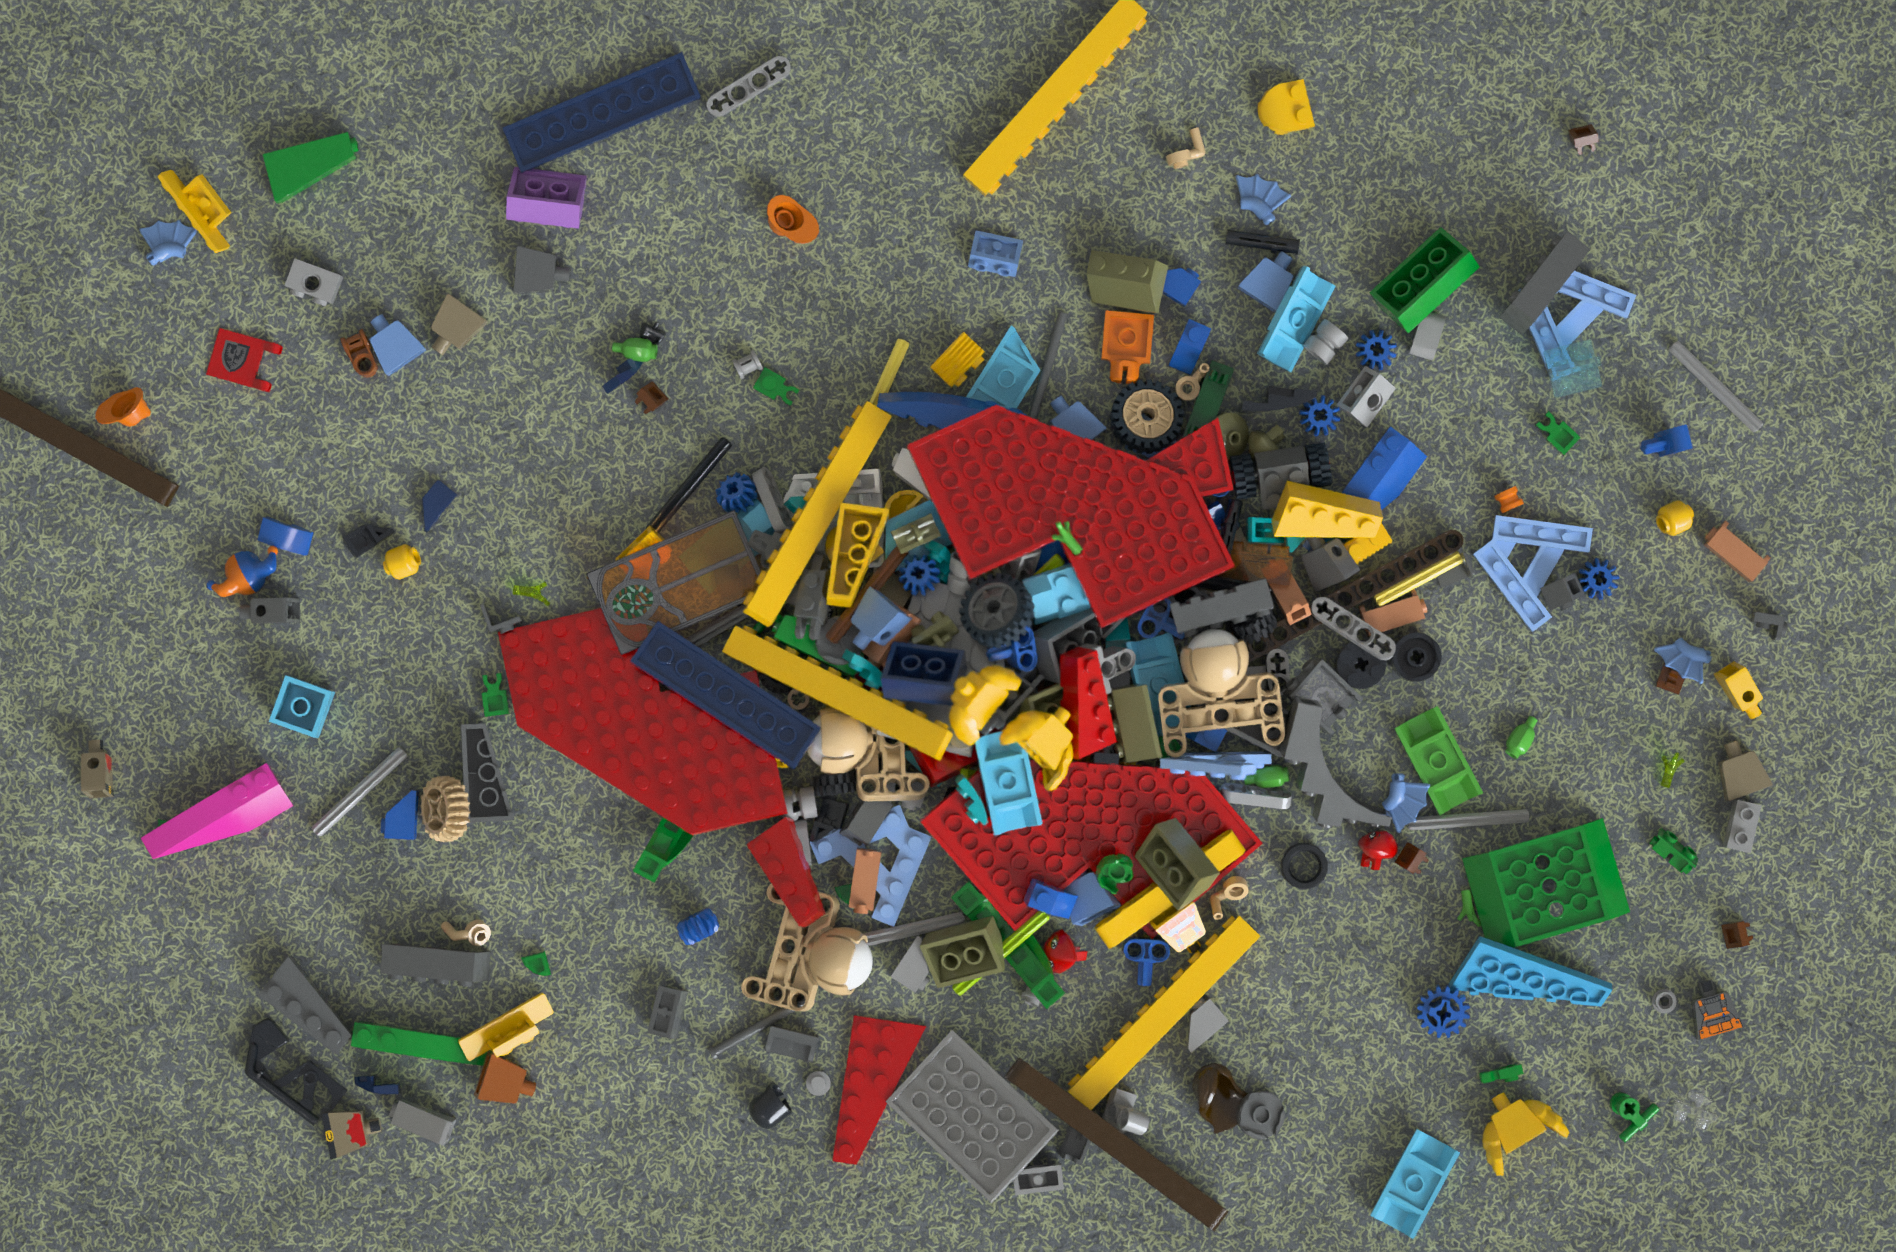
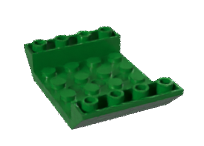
(1511, 893)

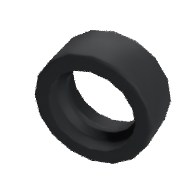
(1305, 884)

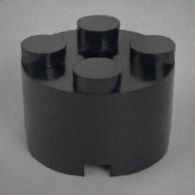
(1427, 664)
(1358, 679)

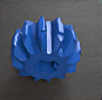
(1383, 345)
(1320, 424)
(736, 493)
(909, 575)
(1606, 576)
(697, 926)

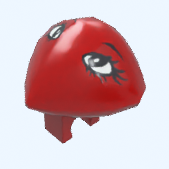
(1377, 846)
(1062, 952)

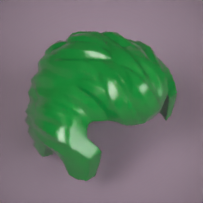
(1114, 870)

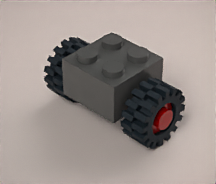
(1277, 468)

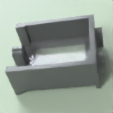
(1323, 684)

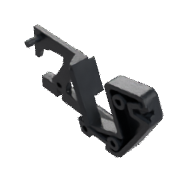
(267, 1038)

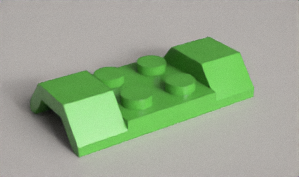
(1438, 760)

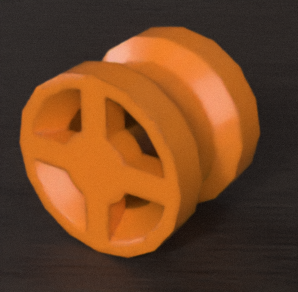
(1508, 499)

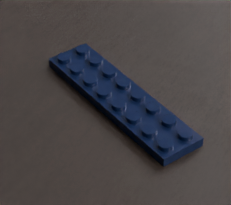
(601, 112)
(725, 695)

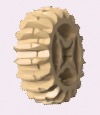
(445, 808)

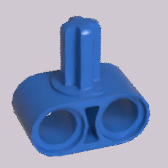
(1668, 441)
(1160, 620)
(1013, 652)
(1145, 957)

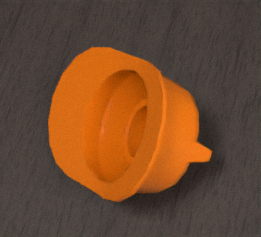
(791, 220)
(123, 407)

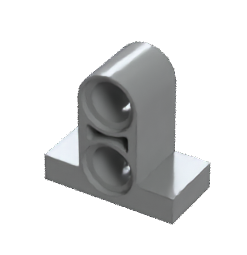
(1113, 661)
(1122, 1115)

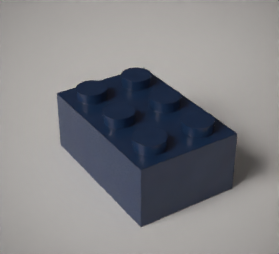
(922, 673)

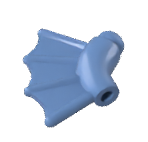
(1260, 196)
(167, 240)
(1685, 659)
(1405, 800)

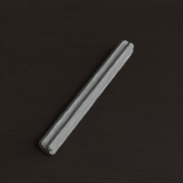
(1715, 386)
(359, 791)
(1470, 819)
(914, 928)

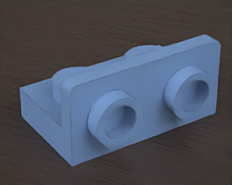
(995, 253)

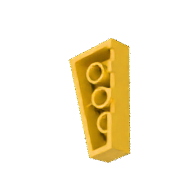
(1324, 513)
(855, 543)

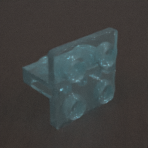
(1573, 368)

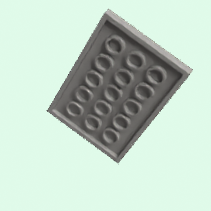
(972, 1116)

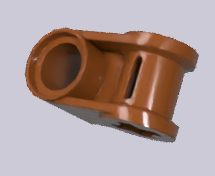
(359, 349)

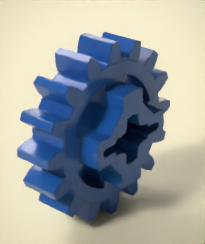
(1452, 1013)

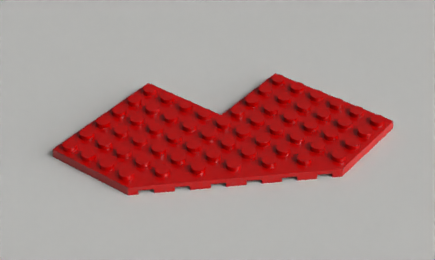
(1010, 480)
(618, 724)
(1086, 818)

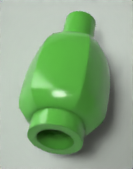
(636, 349)
(1521, 738)
(1269, 776)

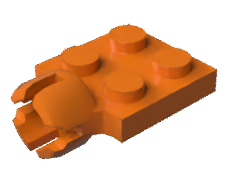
(1127, 343)

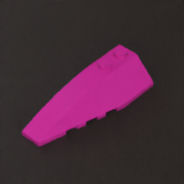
(223, 814)

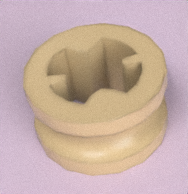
(800, 705)

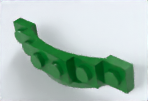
(662, 849)
(1027, 959)

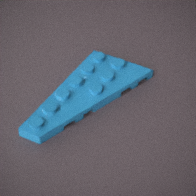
(1519, 975)

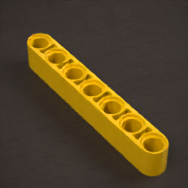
(1153, 901)

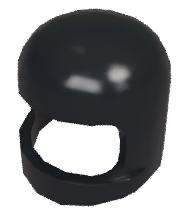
(768, 1109)

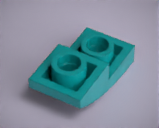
(942, 558)
(867, 669)
(974, 804)

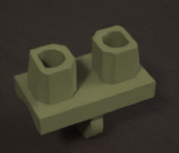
(915, 533)
(937, 634)

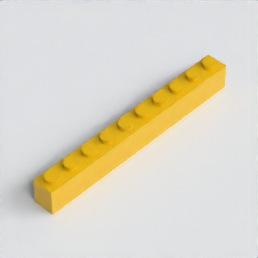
(1054, 95)
(817, 513)
(837, 692)
(1164, 1012)

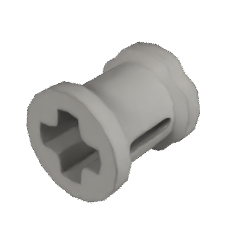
(747, 364)

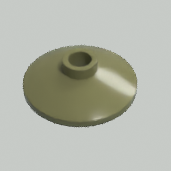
(1233, 425)

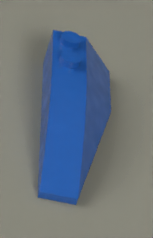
(933, 408)
(1384, 472)

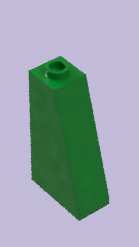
(305, 164)
(785, 634)

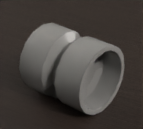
(1327, 339)
(957, 579)
(806, 800)

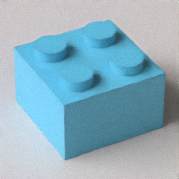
(302, 706)

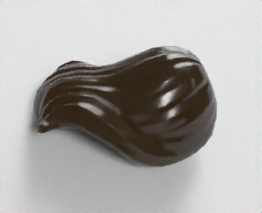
(1217, 1096)

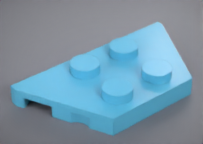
(1007, 373)
(908, 516)

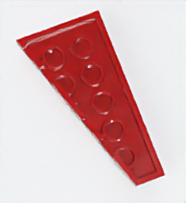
(1201, 457)
(874, 1066)

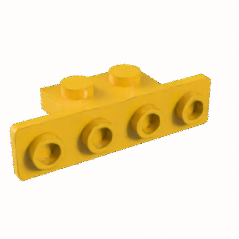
(200, 205)
(507, 1030)

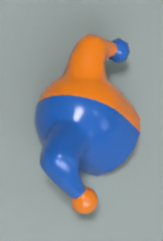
(245, 573)

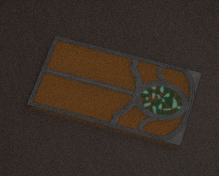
(676, 581)

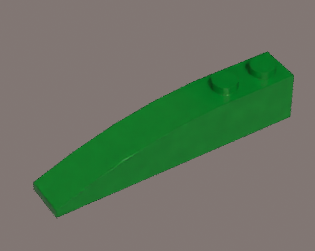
(410, 1042)

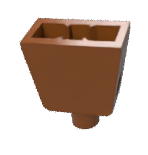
(502, 1081)

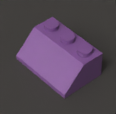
(546, 197)

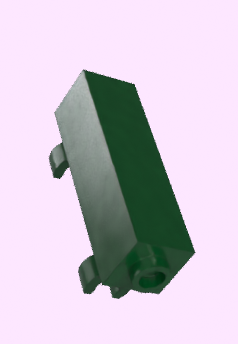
(1209, 396)

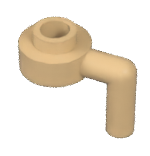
(1180, 158)
(1193, 381)
(1233, 889)
(470, 932)

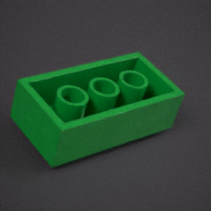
(1424, 279)

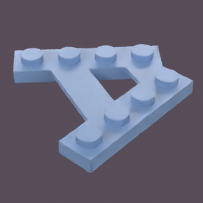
(1593, 298)
(1523, 591)
(1217, 763)
(891, 885)

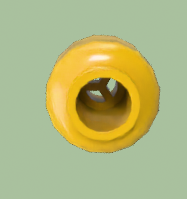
(1674, 518)
(402, 561)

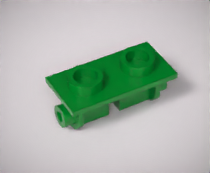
(1682, 856)

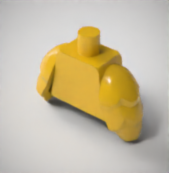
(978, 699)
(1045, 741)
(1515, 1126)

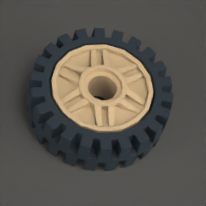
(1150, 399)

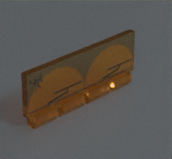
(1257, 565)

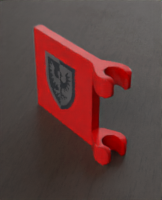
(238, 358)

